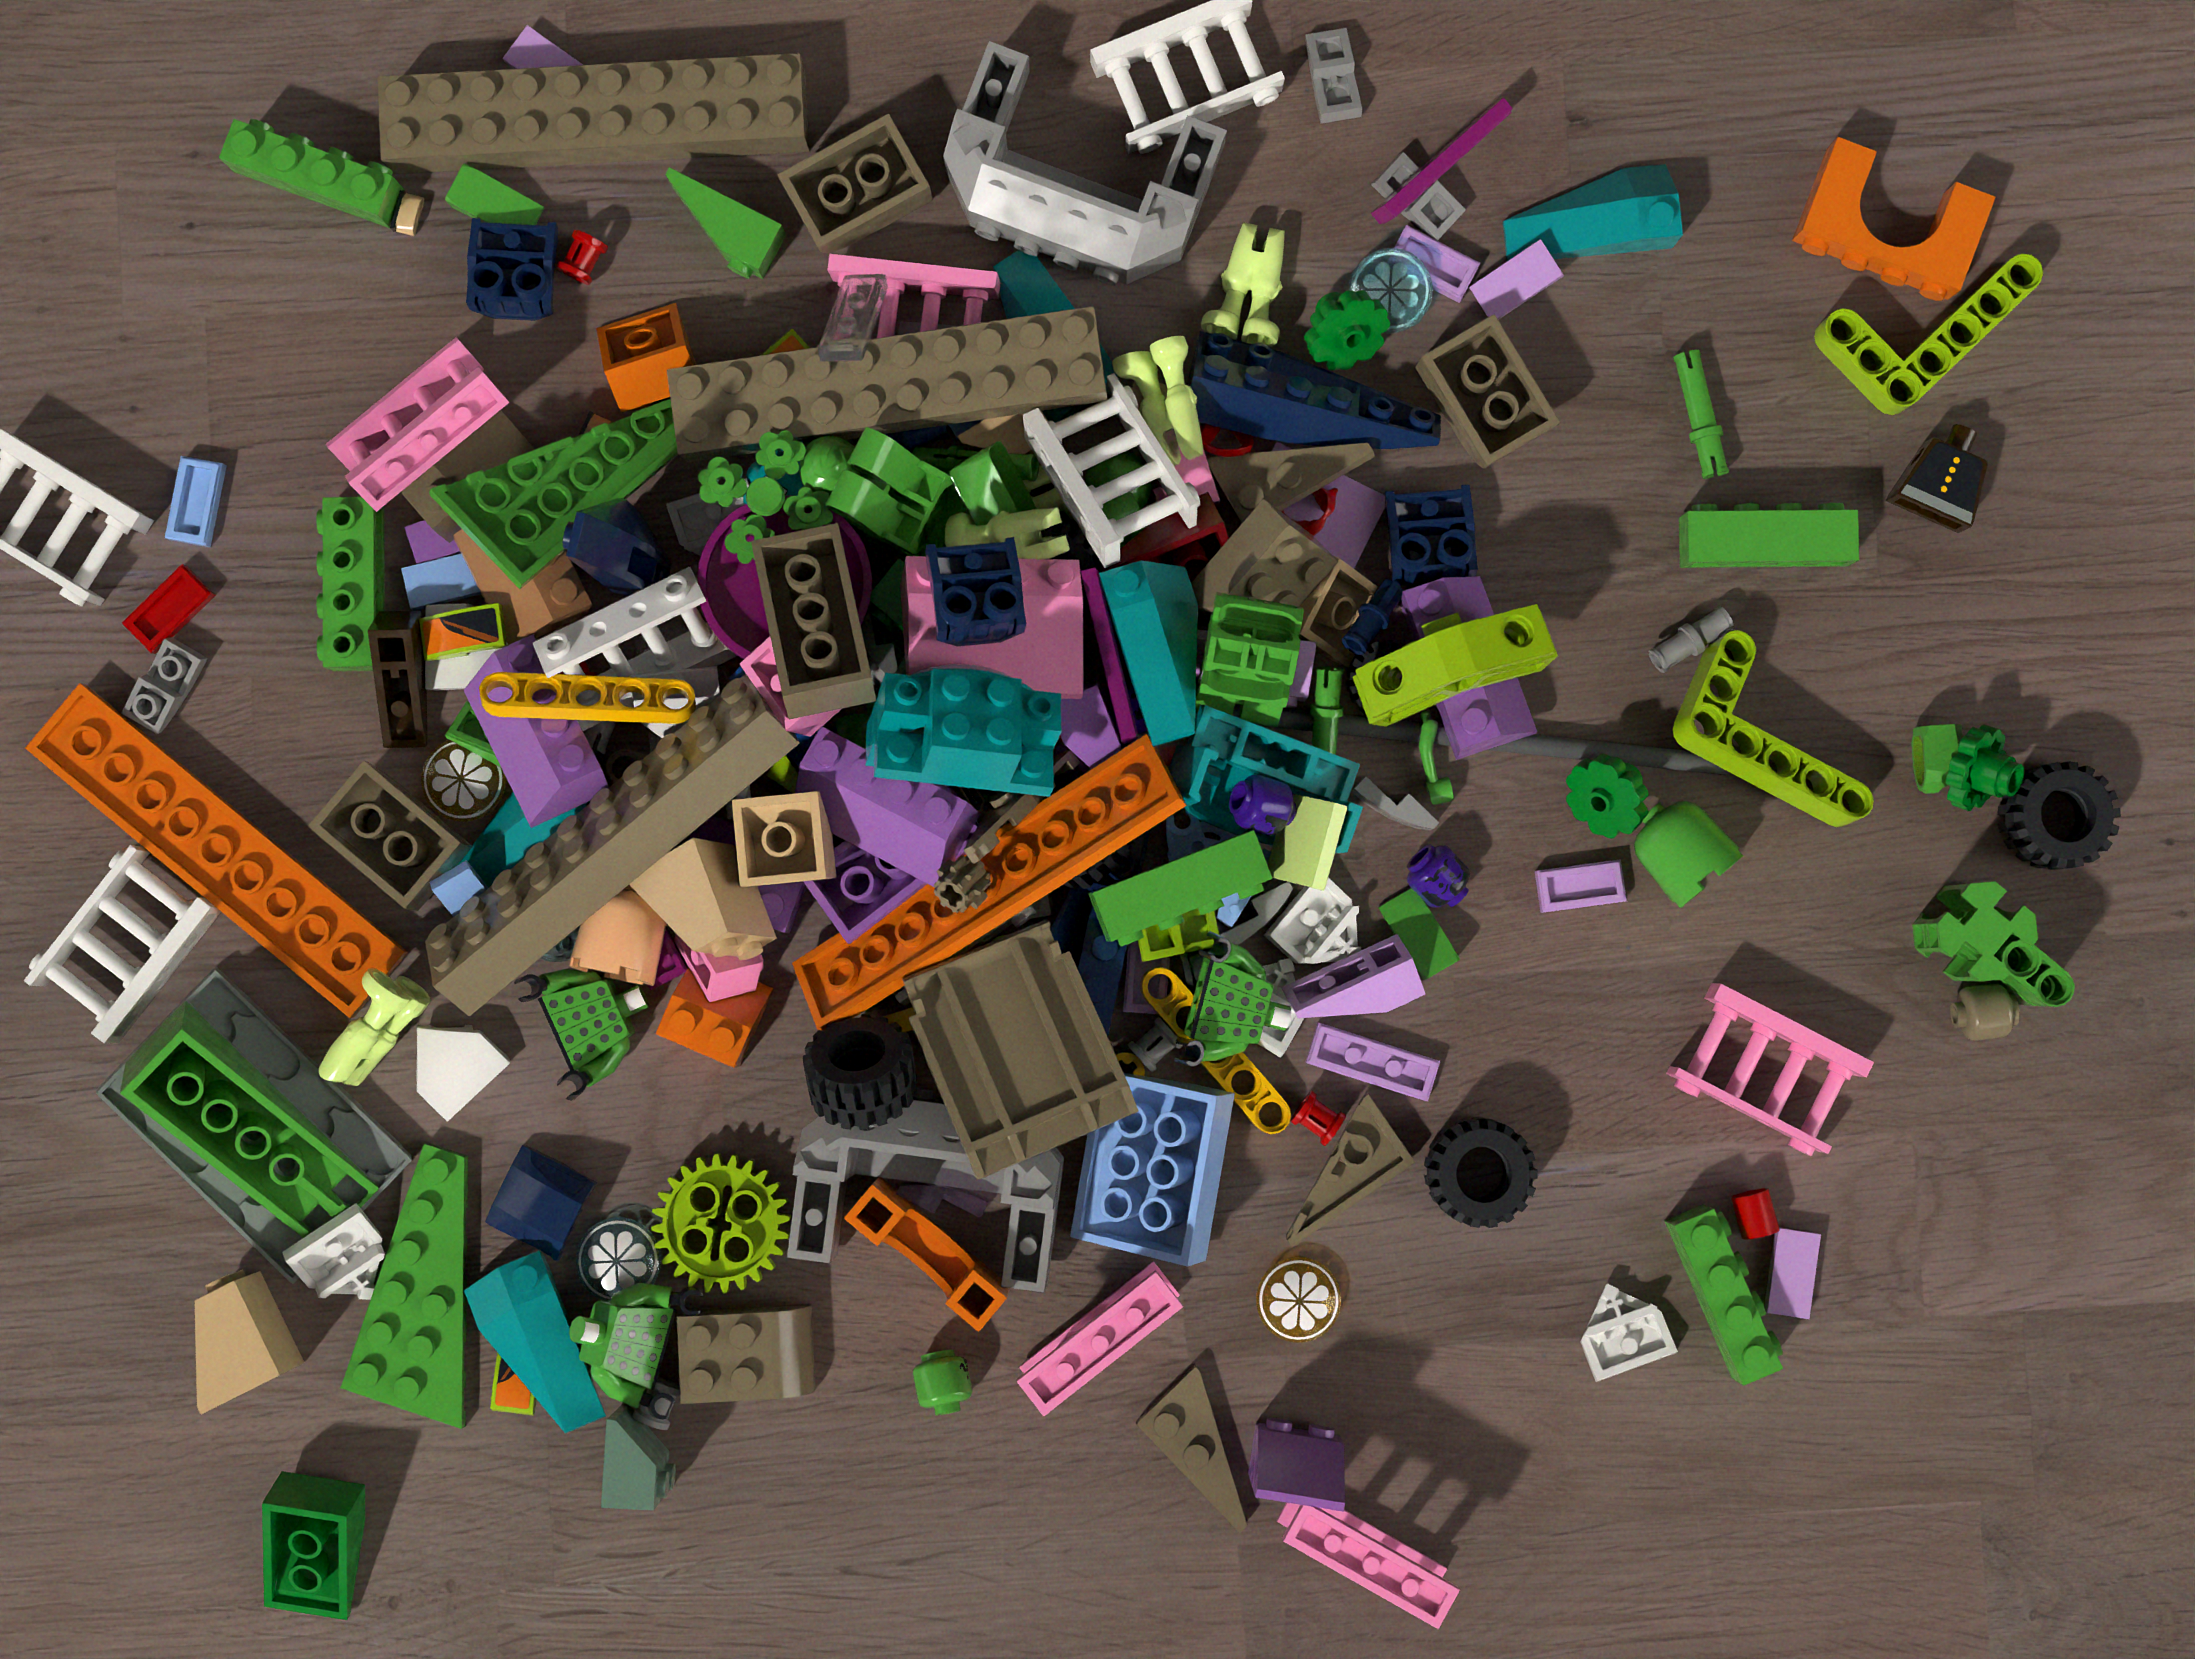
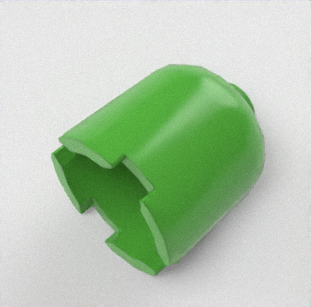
(1682, 848)

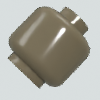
(1985, 1012)

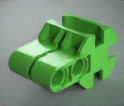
(897, 499)
(1250, 657)
(1992, 945)

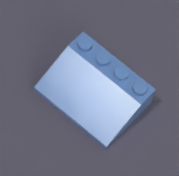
(1157, 1173)

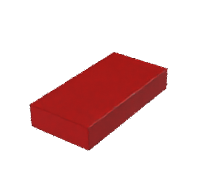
(168, 608)

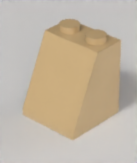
(703, 902)
(239, 1339)

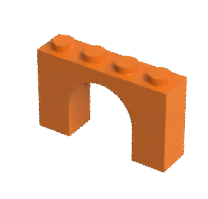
(1836, 228)
(968, 1283)

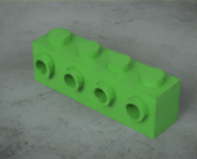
(310, 172)
(1768, 536)
(351, 581)
(1179, 887)
(1723, 1294)

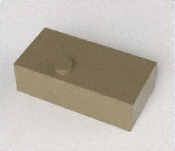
(813, 621)

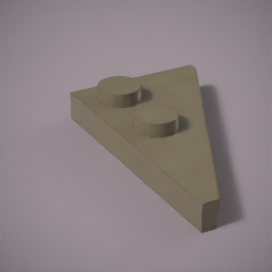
(1283, 475)
(1010, 807)
(1358, 1165)
(1188, 1435)

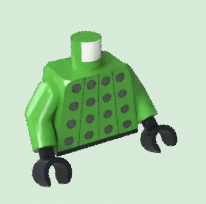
(1229, 1005)
(587, 1021)
(629, 1339)

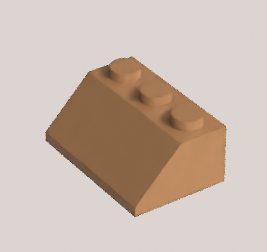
(539, 607)

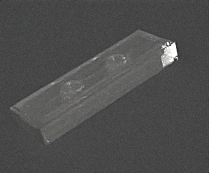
(853, 318)

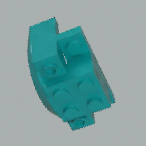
(971, 730)
(1232, 749)

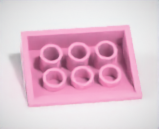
(1044, 656)

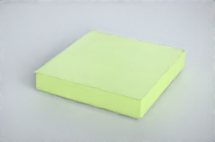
(1308, 845)

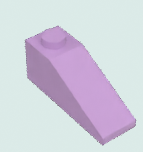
(1359, 984)

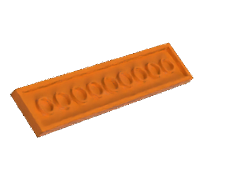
(214, 848)
(1031, 860)

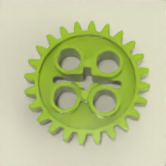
(758, 1231)

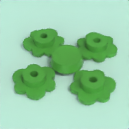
(765, 494)

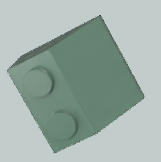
(634, 1464)

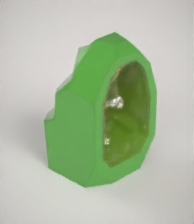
(1931, 754)

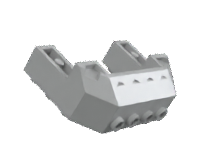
(1063, 212)
(923, 1150)

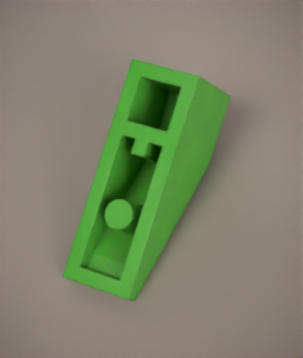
(739, 233)

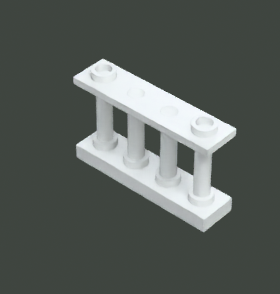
(1154, 44)
(84, 499)
(1087, 502)
(626, 619)
(139, 983)

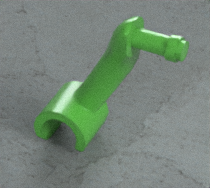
(1439, 789)

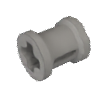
(1152, 1057)
(661, 1406)

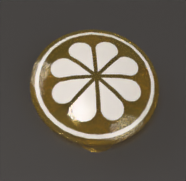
(461, 783)
(1298, 1299)

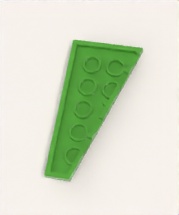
(524, 505)
(418, 1310)

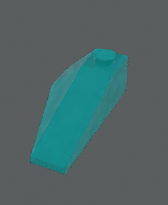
(1611, 215)
(509, 839)
(529, 1328)

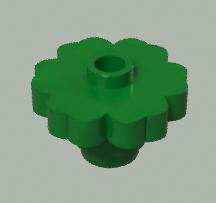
(1346, 329)
(1982, 769)
(1607, 795)

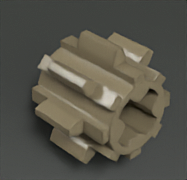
(962, 884)

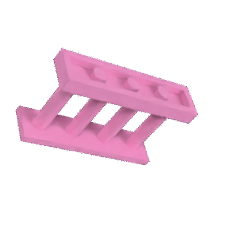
(931, 280)
(416, 424)
(1803, 1047)
(1099, 1338)
(1371, 1559)

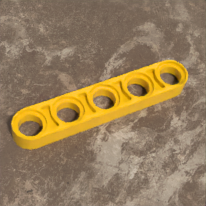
(570, 686)
(1225, 1069)

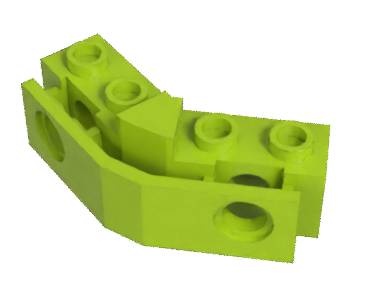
(1452, 661)

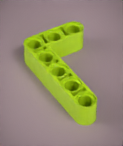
(1937, 345)
(1757, 745)

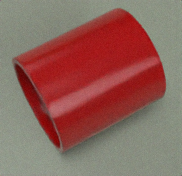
(1755, 1213)

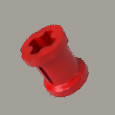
(582, 257)
(1318, 1118)

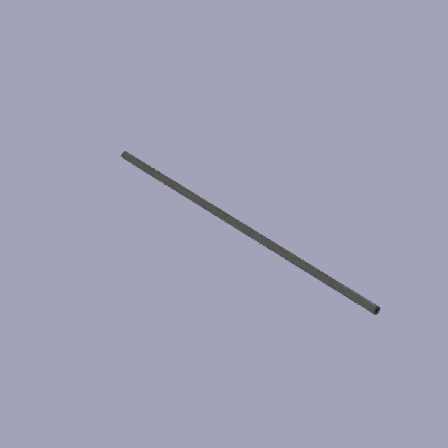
(1533, 745)

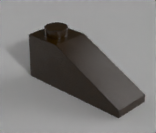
(399, 678)

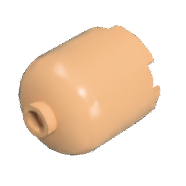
(621, 940)

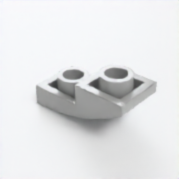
(165, 686)

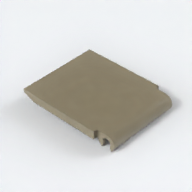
(1016, 1049)

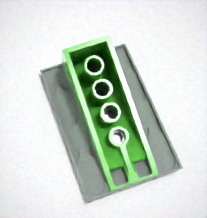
(251, 1120)

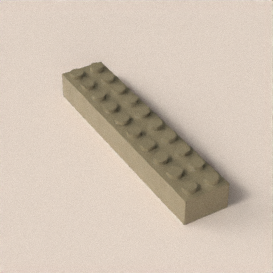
(593, 113)
(896, 388)
(606, 845)

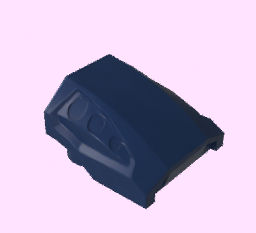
(504, 262)
(1435, 526)
(976, 592)
(540, 1201)

